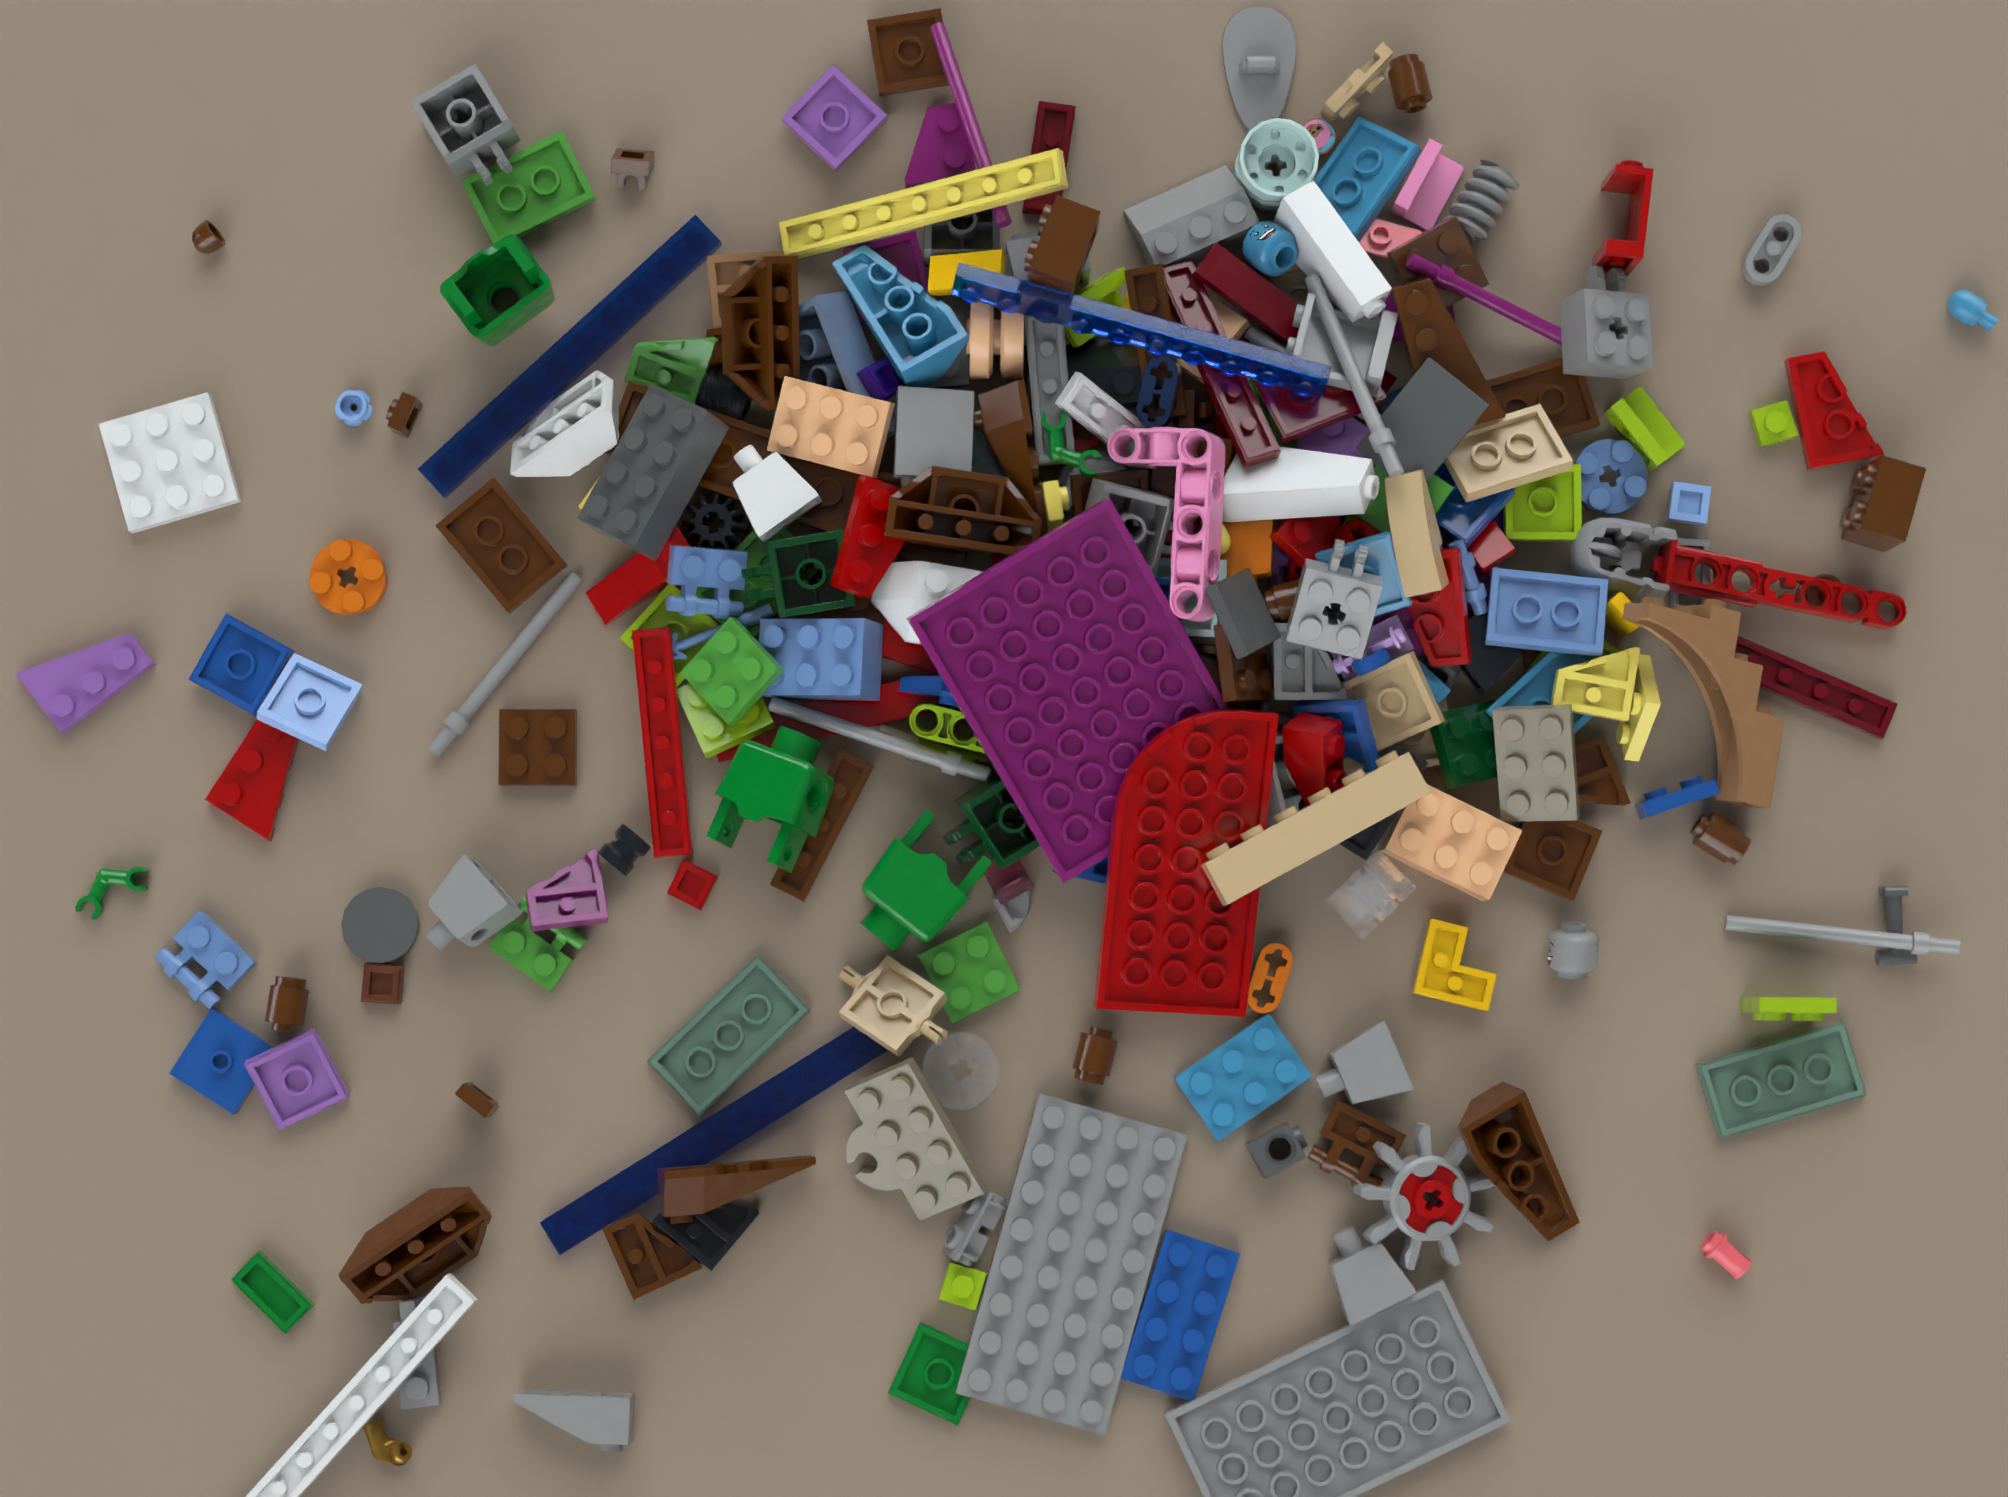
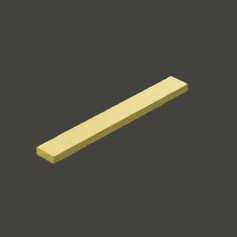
(925, 204)

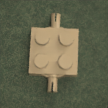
(893, 1005)

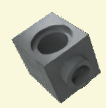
(1260, 1154)

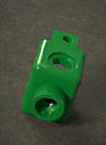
(487, 273)
(775, 786)
(914, 890)

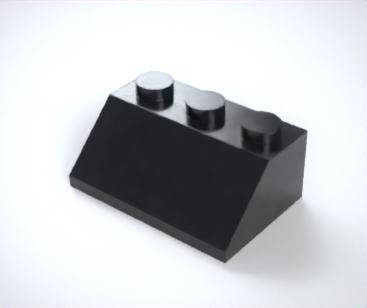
(1105, 363)

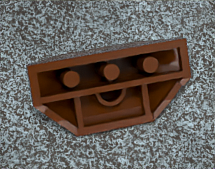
(762, 328)
(962, 513)
(417, 1246)

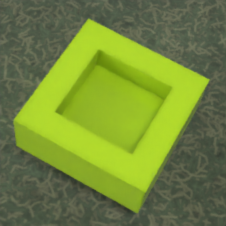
(1773, 424)
(962, 1285)

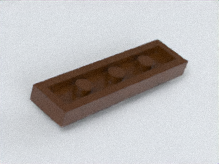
(1150, 296)
(850, 778)

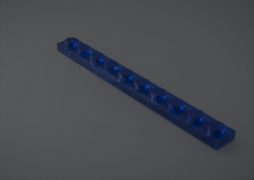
(1140, 330)
(570, 356)
(711, 1137)

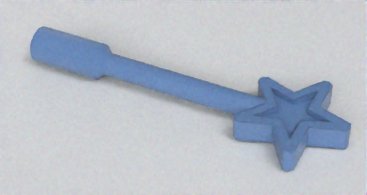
(746, 619)

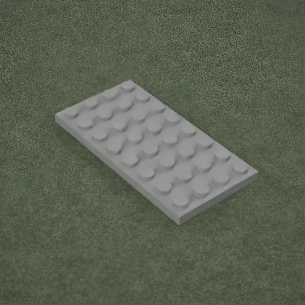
(1071, 1264)
(1344, 1407)

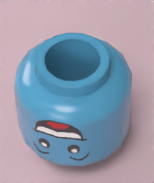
(1270, 248)

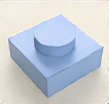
(1688, 503)

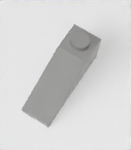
(590, 1416)

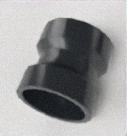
(625, 850)

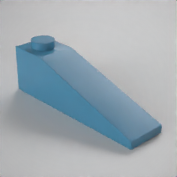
(908, 323)

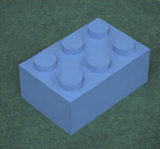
(824, 658)

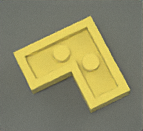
(1055, 502)
(1643, 711)

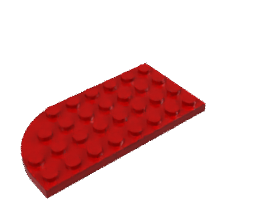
(1163, 926)

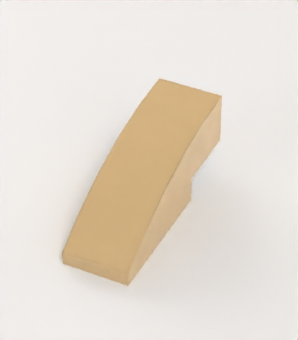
(1415, 534)

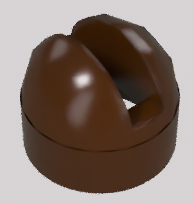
(207, 238)

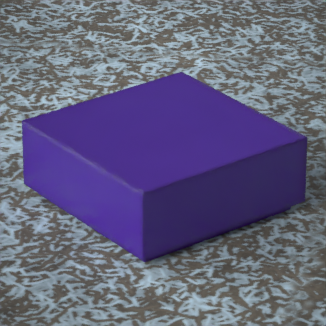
(880, 379)

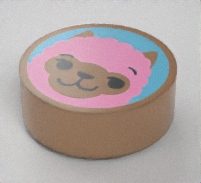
(1323, 133)

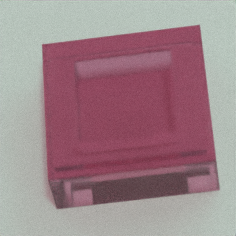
(1009, 881)

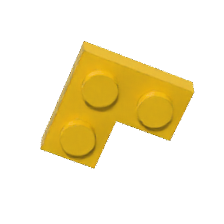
(1440, 970)

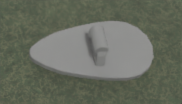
(1258, 63)

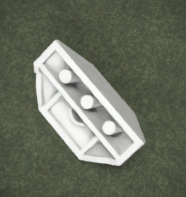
(569, 431)
(912, 587)

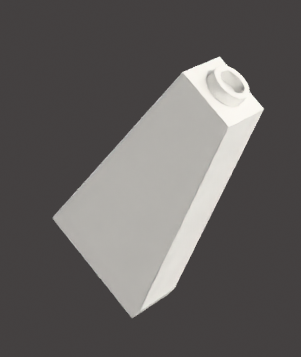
(1333, 253)
(1299, 486)

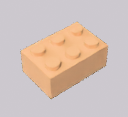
(1452, 843)

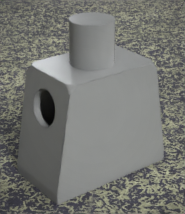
(469, 906)
(1366, 1067)
(1366, 1277)

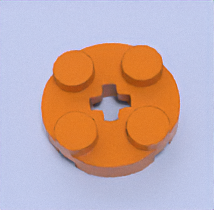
(341, 556)

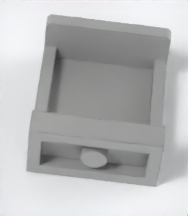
(1367, 338)
(931, 430)

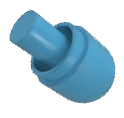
(1970, 309)

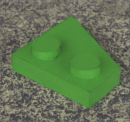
(672, 365)

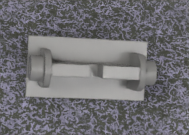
(963, 1240)

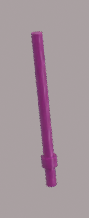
(965, 110)
(1445, 277)

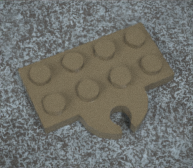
(910, 1141)

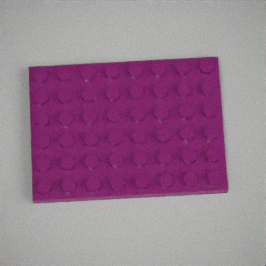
(1067, 675)

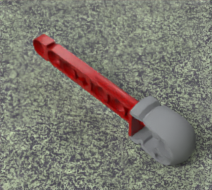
(1676, 566)

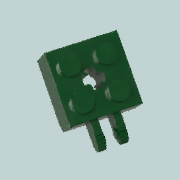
(793, 593)
(1001, 838)

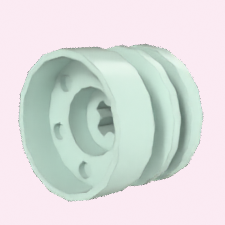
(1281, 144)

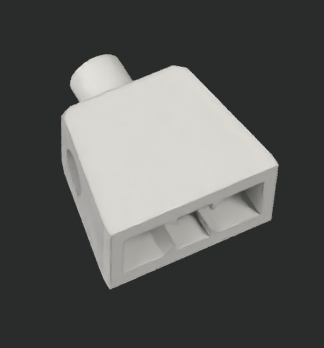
(771, 492)

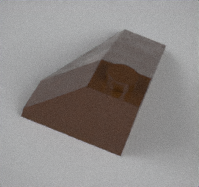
(1008, 433)
(1515, 1157)
(707, 1186)

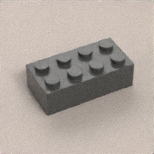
(653, 472)

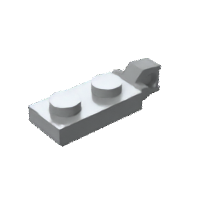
(423, 1384)

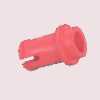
(1725, 1254)

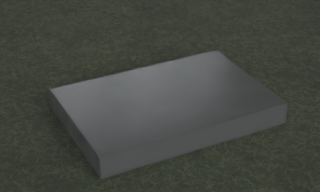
(1428, 420)

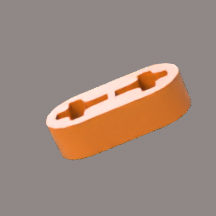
(1278, 980)

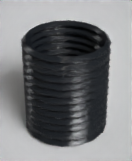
(722, 395)

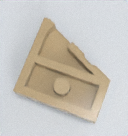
(1368, 78)

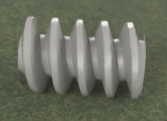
(1481, 199)

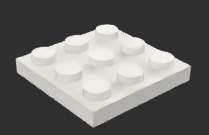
(169, 462)

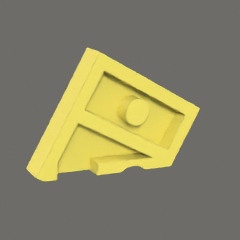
(1599, 686)

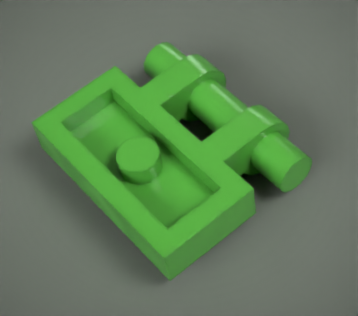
(535, 955)

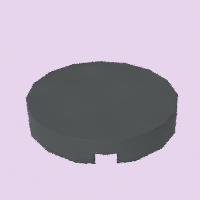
(380, 925)

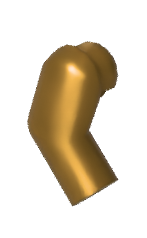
(384, 1447)

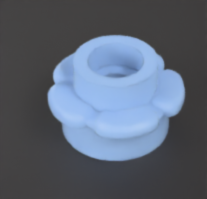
(344, 404)

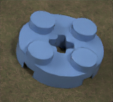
(1630, 482)

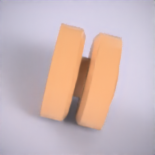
(995, 337)

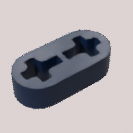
(1150, 389)

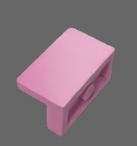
(1427, 187)

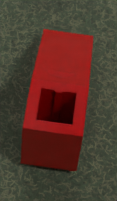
(1314, 753)

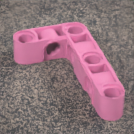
(1197, 494)

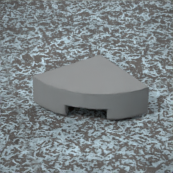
(1014, 911)

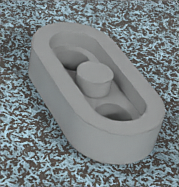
(1770, 251)

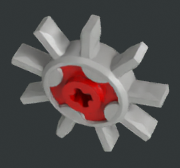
(1404, 1200)

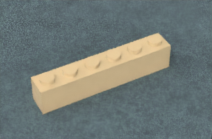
(1315, 828)

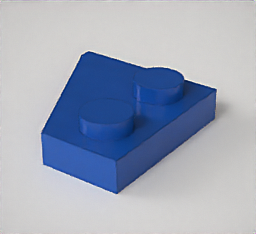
(1355, 726)

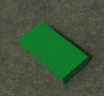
(272, 1292)

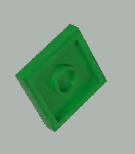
(932, 1373)

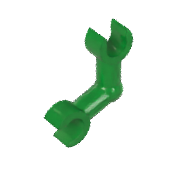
(1059, 454)
(105, 878)

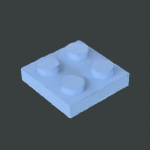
(309, 702)

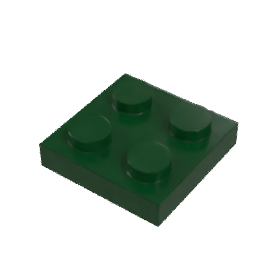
(1466, 745)

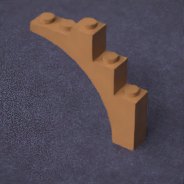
(1744, 732)

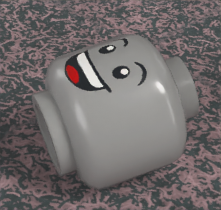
(1572, 951)

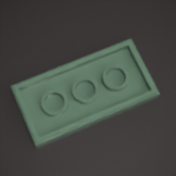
(728, 1035)
(1780, 1080)

